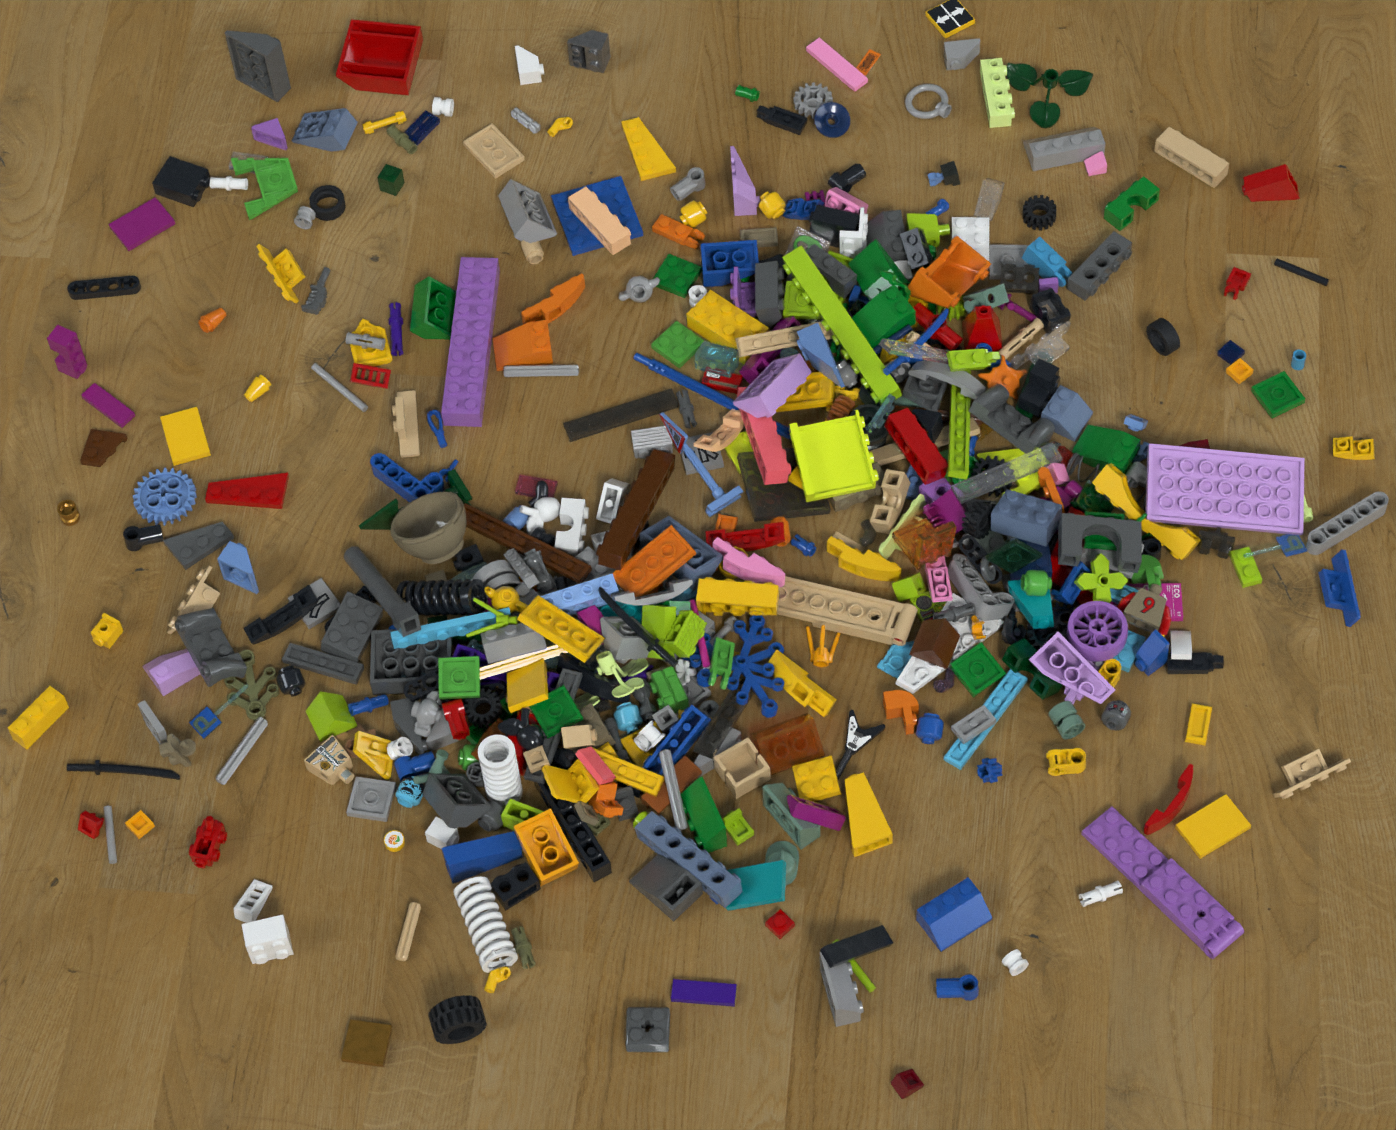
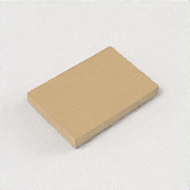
(493, 150)

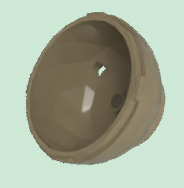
(431, 527)

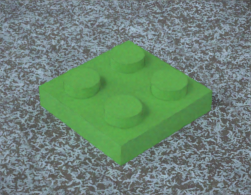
(677, 344)
(459, 677)

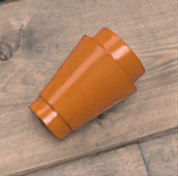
(211, 320)

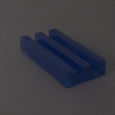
(424, 128)

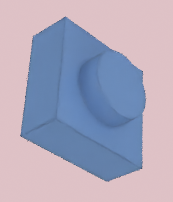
(1135, 423)

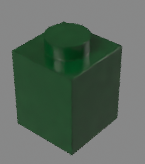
(391, 180)

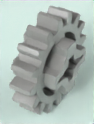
(812, 97)

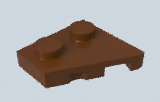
(100, 446)

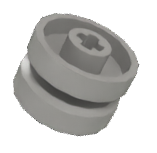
(496, 575)

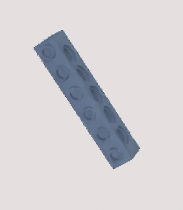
(721, 892)

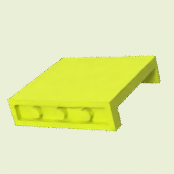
(833, 457)

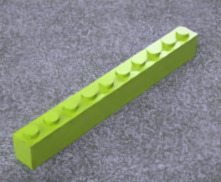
(840, 324)

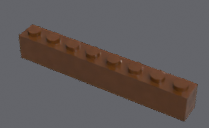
(636, 509)

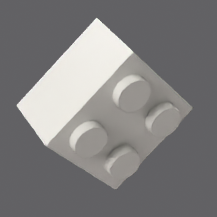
(267, 939)

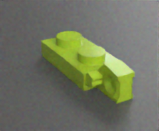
(971, 359)

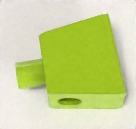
(930, 225)

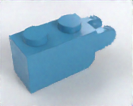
(1047, 260)

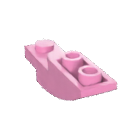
(748, 568)
(938, 581)

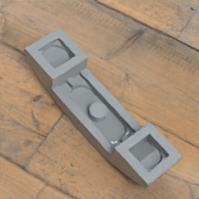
(969, 385)
(676, 588)

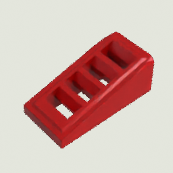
(371, 369)

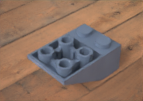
(326, 129)

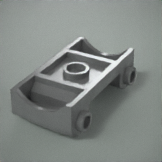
(1008, 422)
(209, 646)

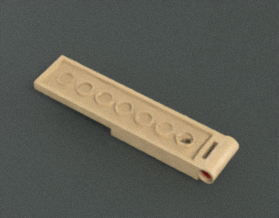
(846, 611)

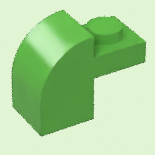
(1149, 571)

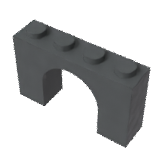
(1123, 533)

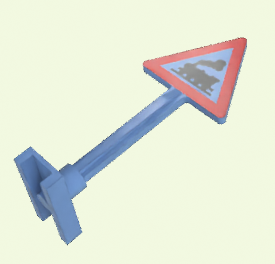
(679, 439)

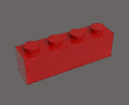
(916, 446)

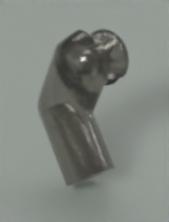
(869, 533)

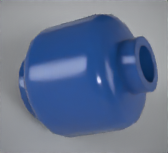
(929, 728)

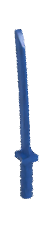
(920, 341)

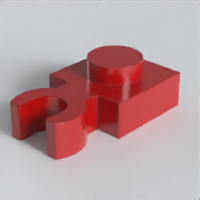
(1237, 281)

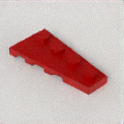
(258, 491)

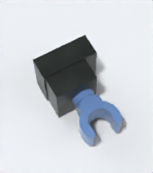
(949, 175)

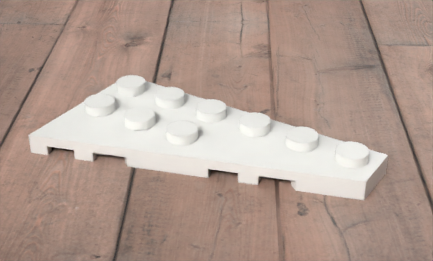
(920, 672)

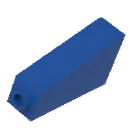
(481, 855)

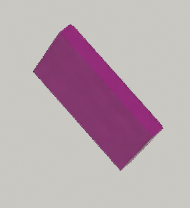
(142, 224)

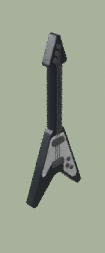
(856, 740)

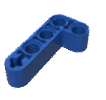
(403, 478)

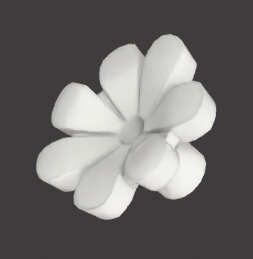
(684, 671)

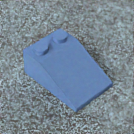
(817, 351)

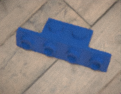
(1339, 588)

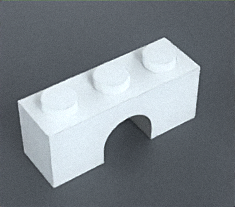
(572, 513)

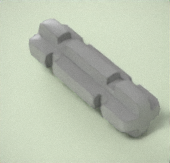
(525, 120)

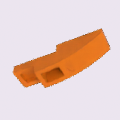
(561, 299)

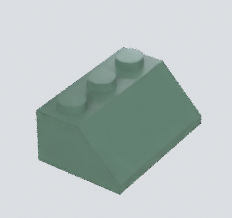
(776, 804)

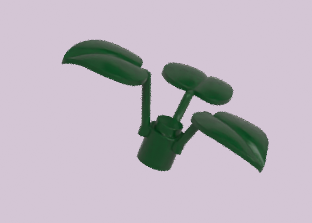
(1045, 113)

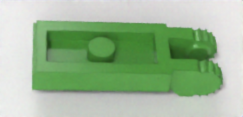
(721, 661)

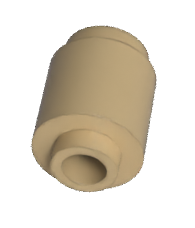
(532, 251)

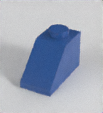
(1152, 653)

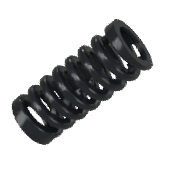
(468, 591)

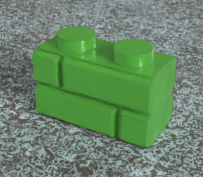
(668, 689)

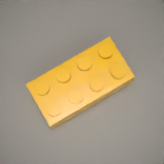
(722, 322)

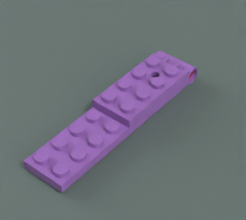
(1164, 883)

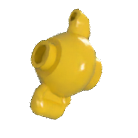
(504, 598)

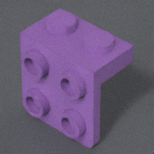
(743, 294)

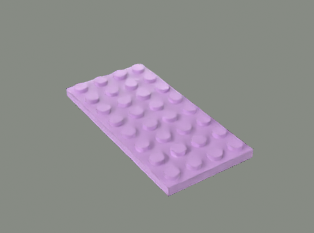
(1225, 489)

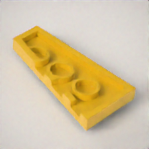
(646, 152)

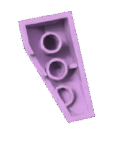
(743, 189)
(1068, 667)
(171, 670)

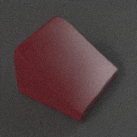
(906, 1083)

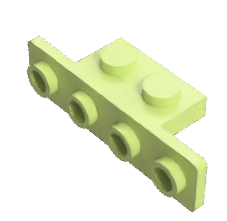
(908, 518)

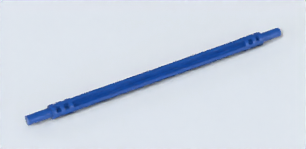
(697, 387)

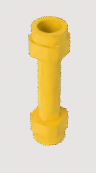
(398, 117)

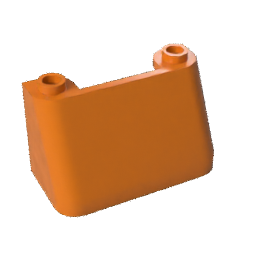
(950, 275)

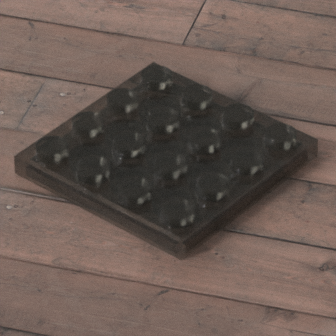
(776, 499)

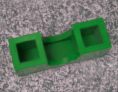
(1141, 193)

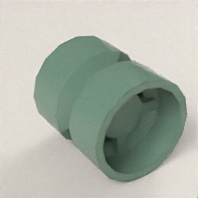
(1066, 719)

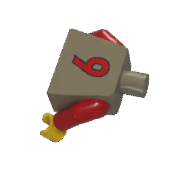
(1146, 610)

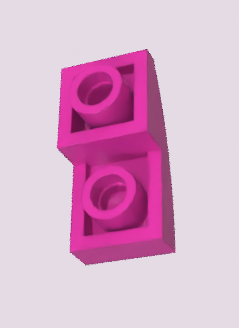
(591, 618)

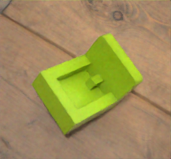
(737, 826)

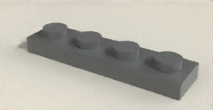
(323, 663)

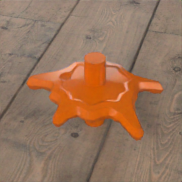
(1005, 376)

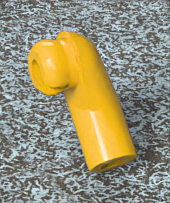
(560, 124)
(496, 976)

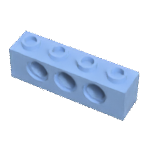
(582, 595)

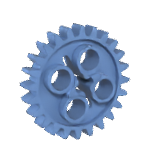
(164, 496)

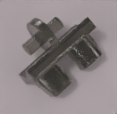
(1216, 540)

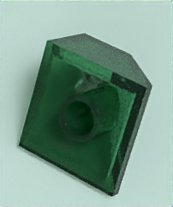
(1013, 555)

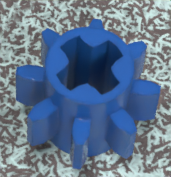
(989, 770)

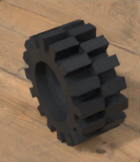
(1039, 204)
(978, 519)
(490, 716)

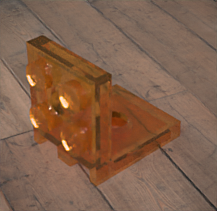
(931, 541)

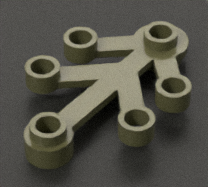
(253, 689)

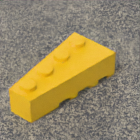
(736, 597)

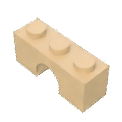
(895, 489)

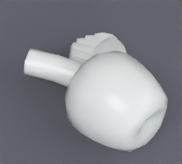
(544, 511)

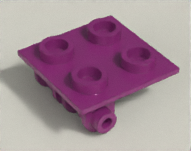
(944, 510)

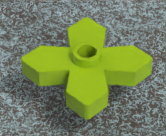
(1100, 580)

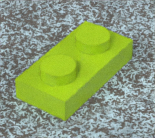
(1245, 567)

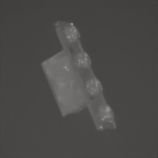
(1048, 348)

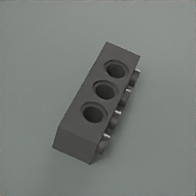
(1099, 266)

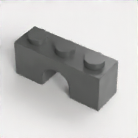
(839, 276)

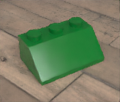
(432, 310)
(703, 817)

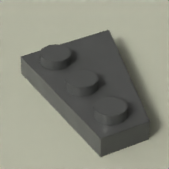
(198, 544)

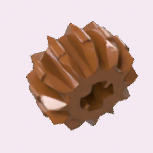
(841, 408)

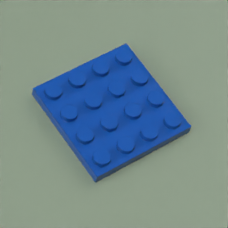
(610, 192)

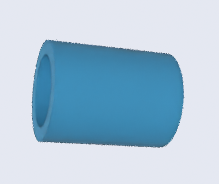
(1298, 359)

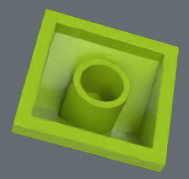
(330, 715)

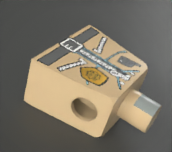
(330, 762)

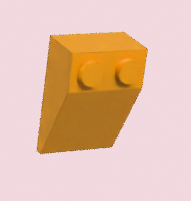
(546, 847)

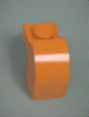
(901, 704)
(604, 800)

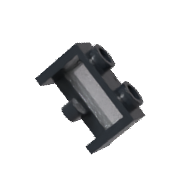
(1049, 309)

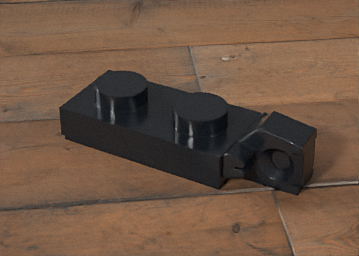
(782, 119)
(1200, 664)

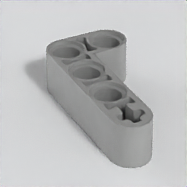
(975, 590)

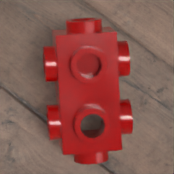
(207, 841)

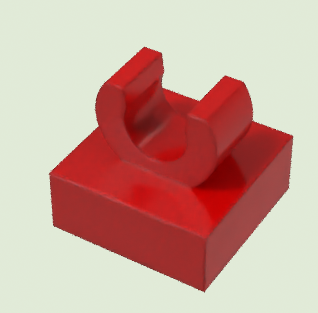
(90, 824)

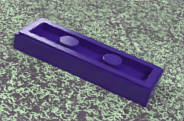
(703, 992)

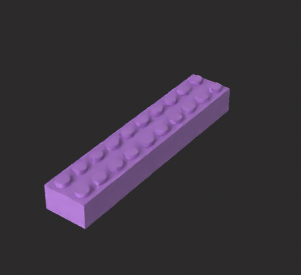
(470, 342)

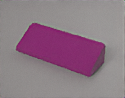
(815, 813)

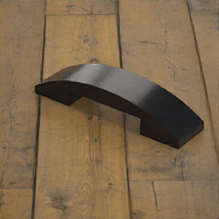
(283, 618)
(591, 681)

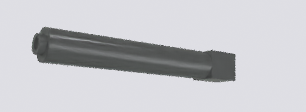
(403, 614)

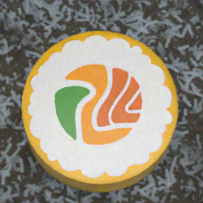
(394, 841)

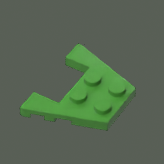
(274, 181)

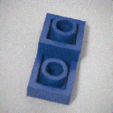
(800, 209)

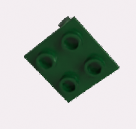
(1091, 500)

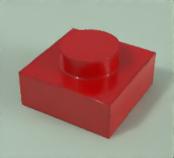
(780, 924)

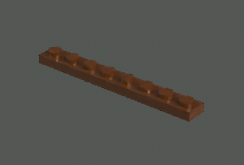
(522, 543)

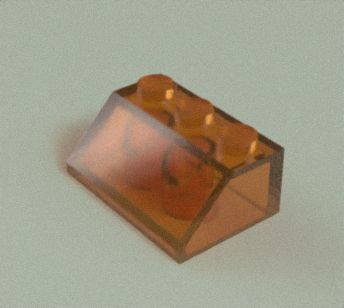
(789, 743)

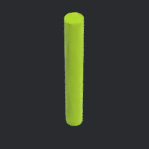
(861, 975)

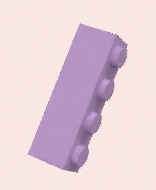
(773, 386)

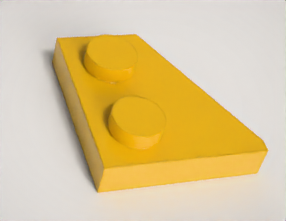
(374, 753)

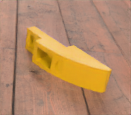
(869, 565)
(800, 686)

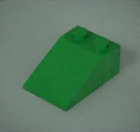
(868, 266)
(884, 315)
(1107, 447)

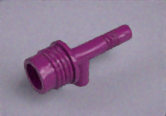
(1016, 308)

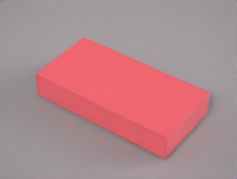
(595, 765)

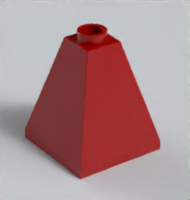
(982, 327)

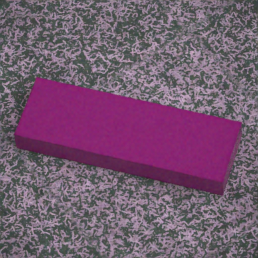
(108, 405)

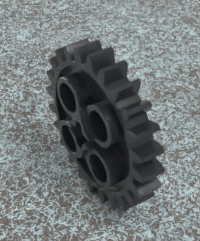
(1059, 614)

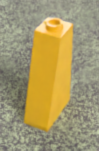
(866, 820)

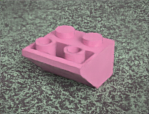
(843, 201)

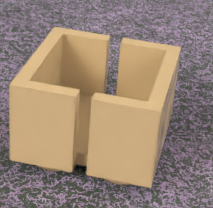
(742, 768)

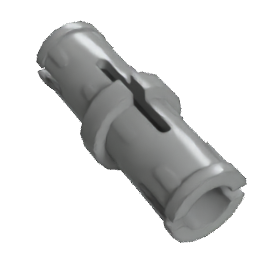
(378, 343)

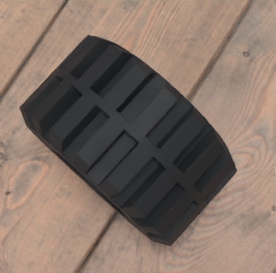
(457, 1019)

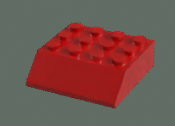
(380, 56)

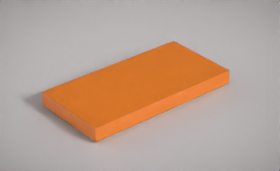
(654, 563)

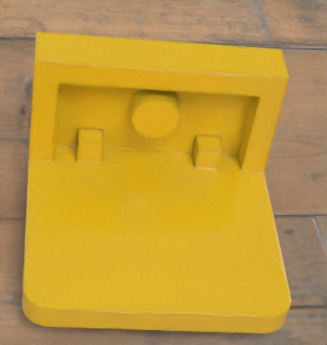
(571, 784)

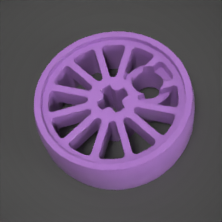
(1104, 633)

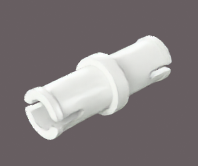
(229, 183)
(1100, 893)

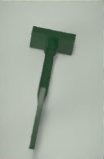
(383, 518)

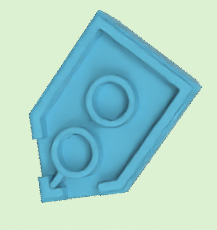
(896, 659)

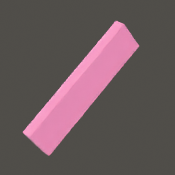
(837, 64)

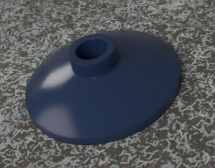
(836, 113)

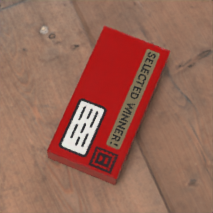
(722, 383)

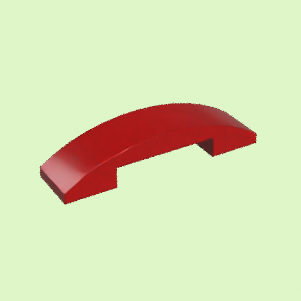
(750, 539)
(1159, 819)

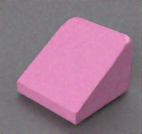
(1096, 164)
(1059, 473)

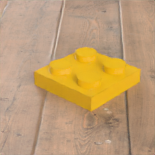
(817, 779)

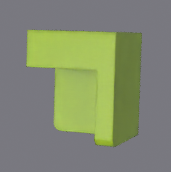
(909, 587)

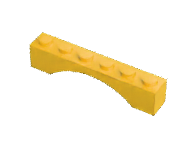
(1115, 485)

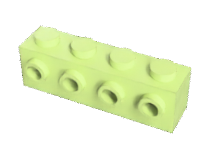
(996, 93)

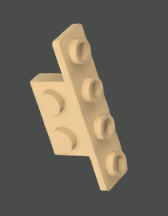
(406, 423)
(200, 598)
(1307, 769)

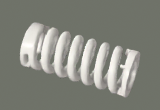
(500, 769)
(473, 896)

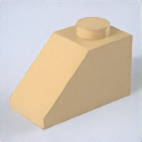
(578, 736)

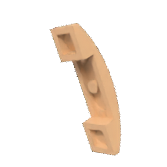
(724, 434)

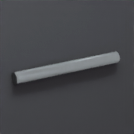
(339, 387)

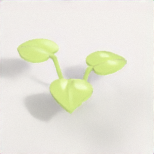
(609, 666)

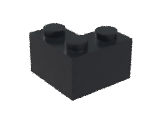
(1041, 387)

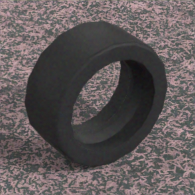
(324, 192)
(1163, 336)

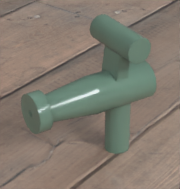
(437, 767)

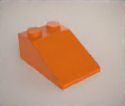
(523, 346)

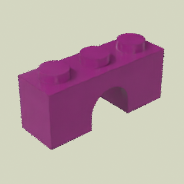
(71, 357)

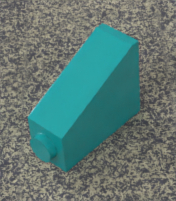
(1034, 608)

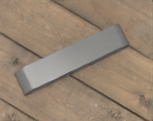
(1341, 529)

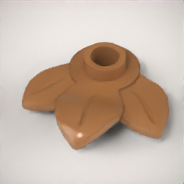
(347, 739)

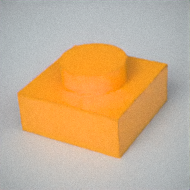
(1239, 371)
(139, 824)

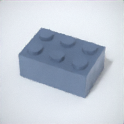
(1026, 517)

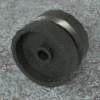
(878, 436)

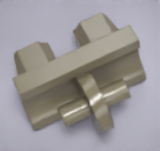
(177, 750)

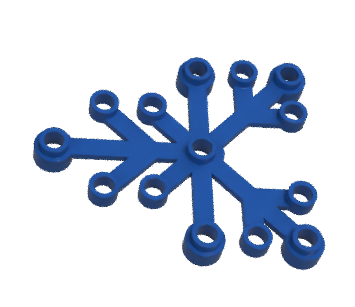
(745, 664)

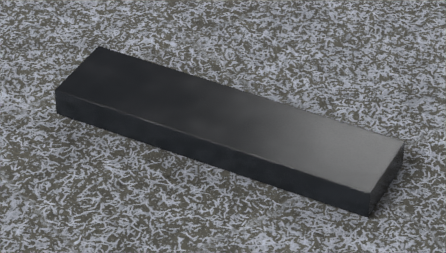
(856, 946)

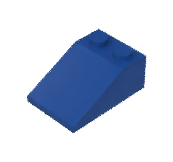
(721, 258)

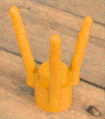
(821, 656)

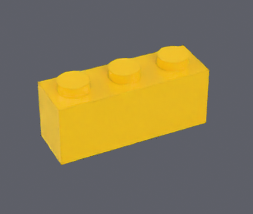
(38, 717)

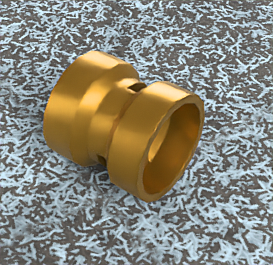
(68, 512)

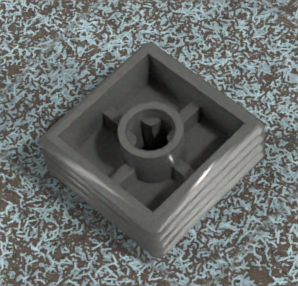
(658, 1036)

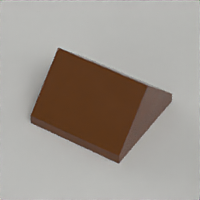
(935, 642)

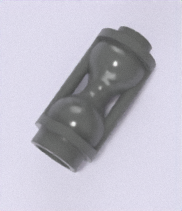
(535, 562)
(646, 708)

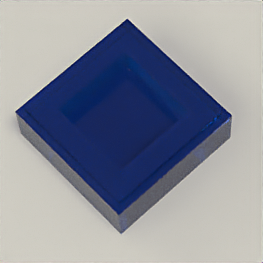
(1231, 352)

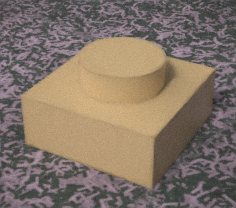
(536, 759)

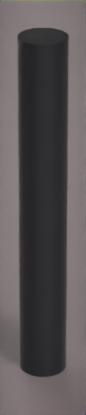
(1301, 272)

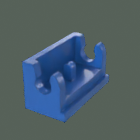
(1069, 590)

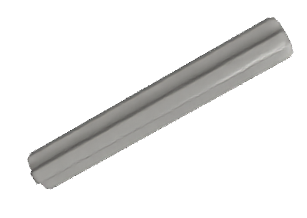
(541, 370)
(241, 751)
(673, 789)

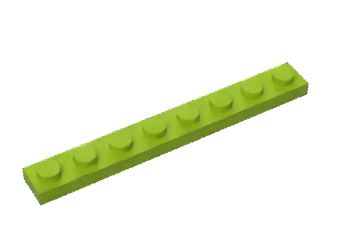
(959, 433)

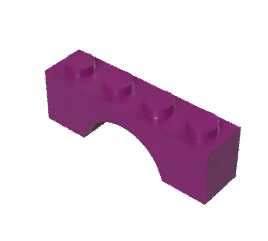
(760, 361)

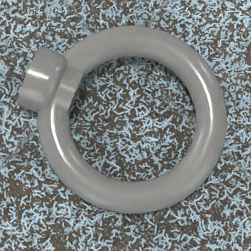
(942, 108)

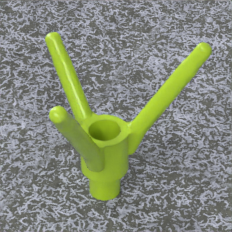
(501, 619)

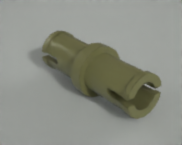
(402, 139)
(523, 947)

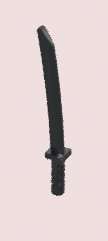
(653, 644)
(97, 767)

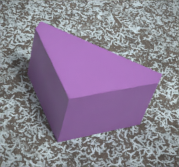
(270, 133)

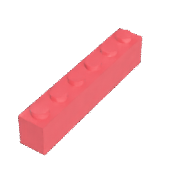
(766, 447)

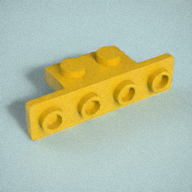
(285, 270)

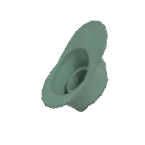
(784, 851)

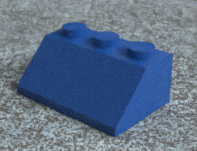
(953, 914)

